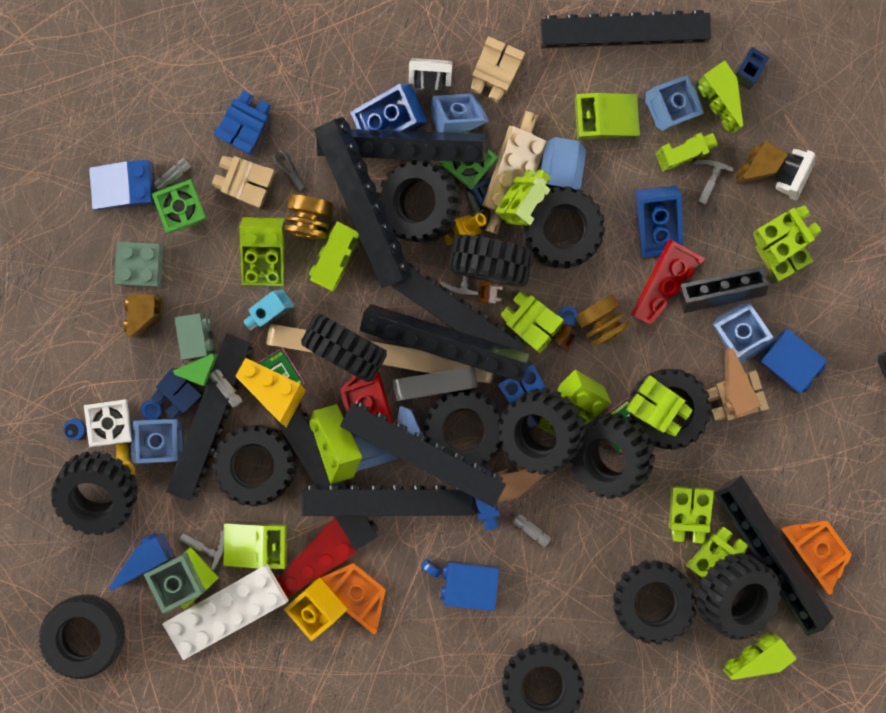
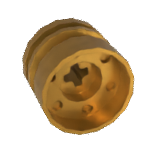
(307, 216)
(603, 320)

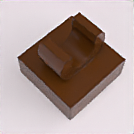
(488, 292)
(566, 337)

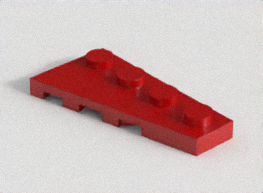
(670, 272)
(319, 557)

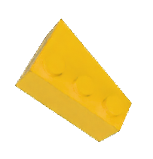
(273, 390)

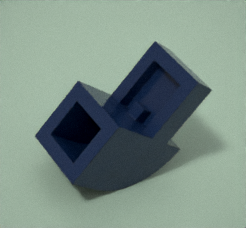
(751, 68)

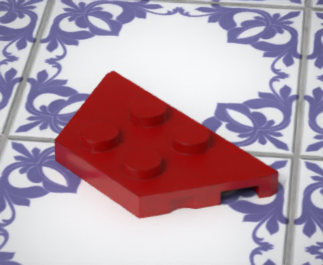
(369, 393)

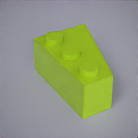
(335, 256)
(335, 444)

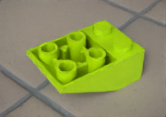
(722, 91)
(606, 115)
(262, 251)
(584, 393)
(255, 545)
(763, 658)

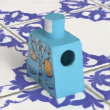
(274, 304)

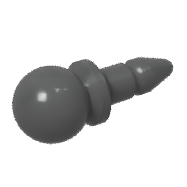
(475, 207)

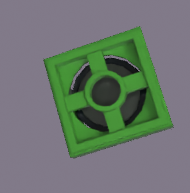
(470, 172)
(181, 207)

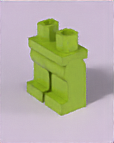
(693, 148)
(523, 197)
(794, 231)
(787, 267)
(528, 316)
(665, 408)
(690, 514)
(713, 550)

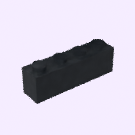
(723, 289)

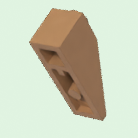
(738, 390)

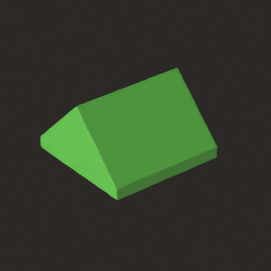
(198, 370)

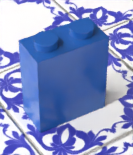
(792, 361)
(470, 585)

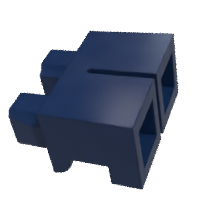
(181, 400)

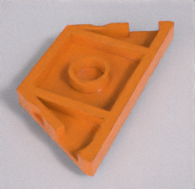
(820, 550)
(358, 593)

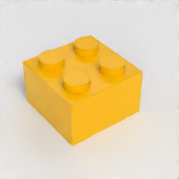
(315, 609)

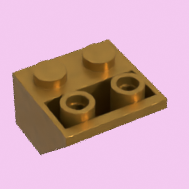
(763, 163)
(143, 313)

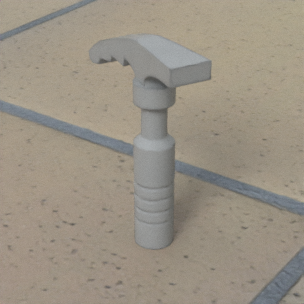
(711, 183)
(463, 290)
(200, 547)

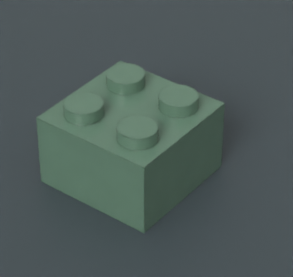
(139, 264)
(194, 336)
(174, 582)

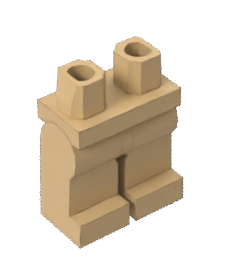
(493, 76)
(238, 178)
(717, 393)

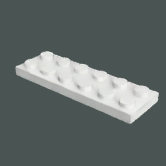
(225, 612)

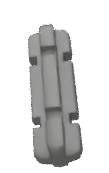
(172, 174)
(225, 388)
(532, 530)

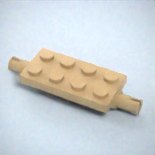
(518, 154)

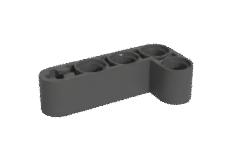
(435, 383)

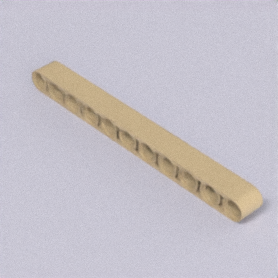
(396, 355)

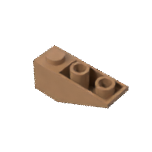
(517, 482)

